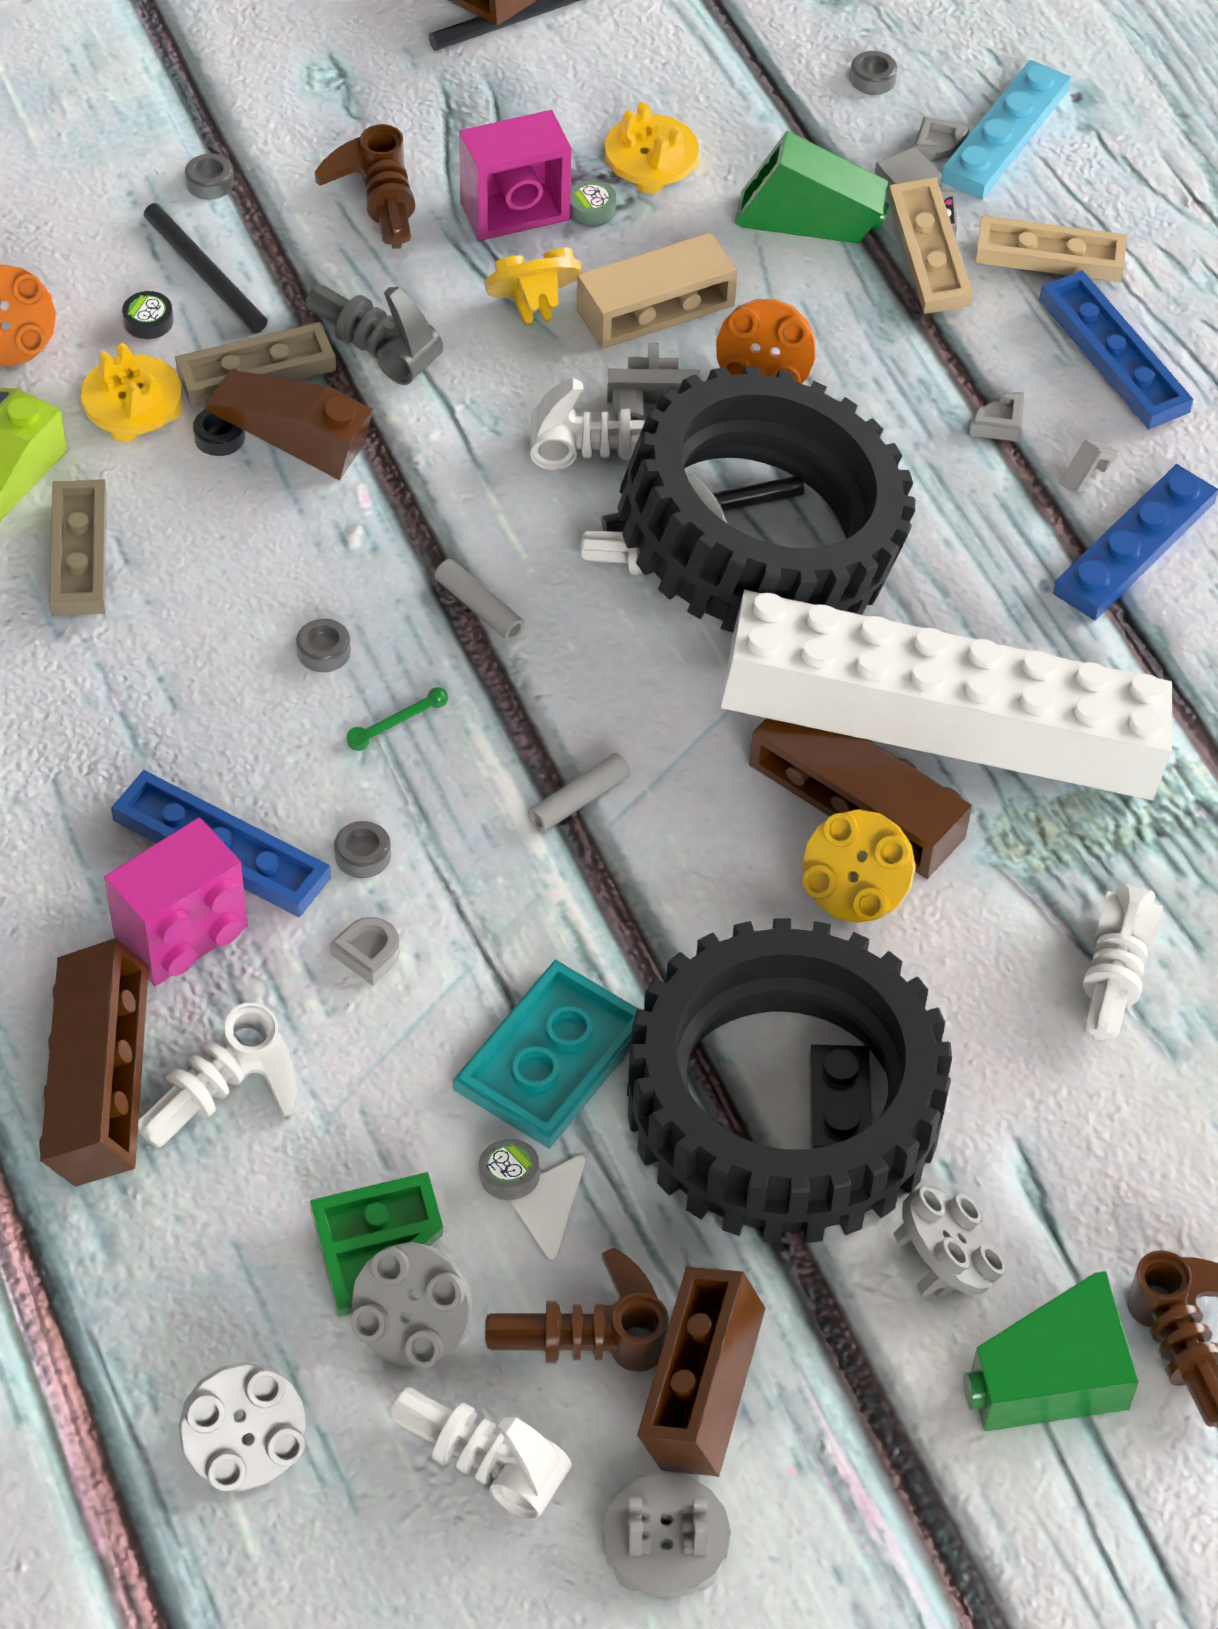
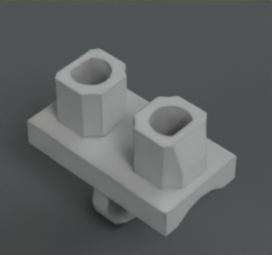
(644, 381)

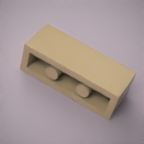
(656, 290)

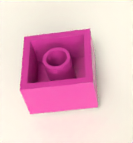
(515, 175)
(178, 900)

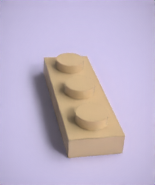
(930, 245)
(1051, 248)

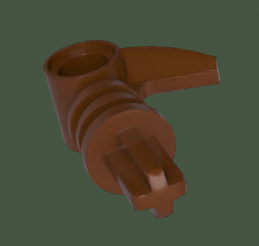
(380, 161)
(1176, 1322)
(591, 1332)

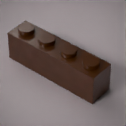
(853, 774)
(95, 1063)

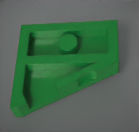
(367, 1220)

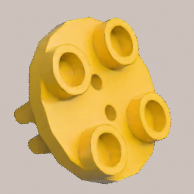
(651, 149)
(533, 282)
(131, 394)
(834, 855)

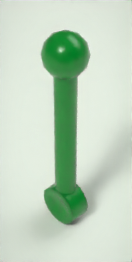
(359, 737)

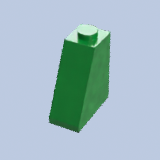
(812, 194)
(1055, 1362)

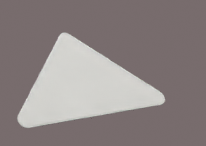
(550, 1203)

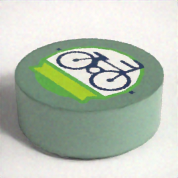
(592, 202)

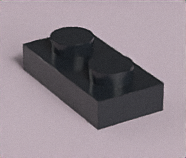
(838, 1093)

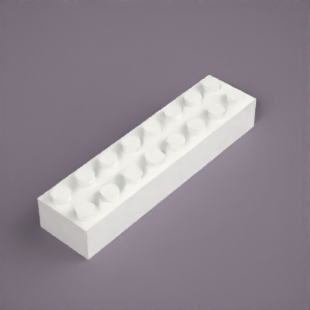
(949, 695)

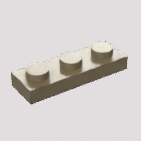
(282, 354)
(78, 547)

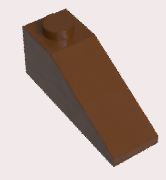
(295, 417)

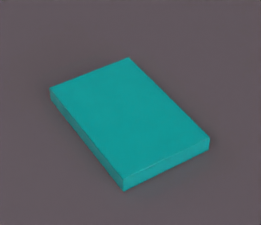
(549, 1054)

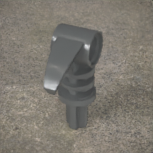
(399, 341)

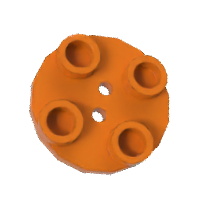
(29, 314)
(770, 326)

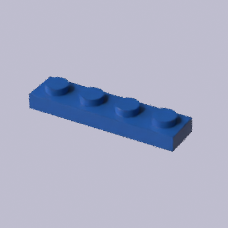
(1116, 349)
(1135, 542)
(268, 864)

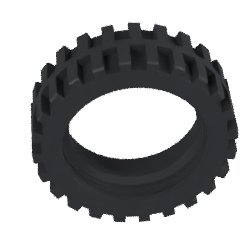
(791, 430)
(807, 976)

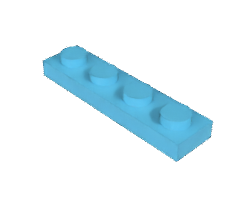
(1005, 129)

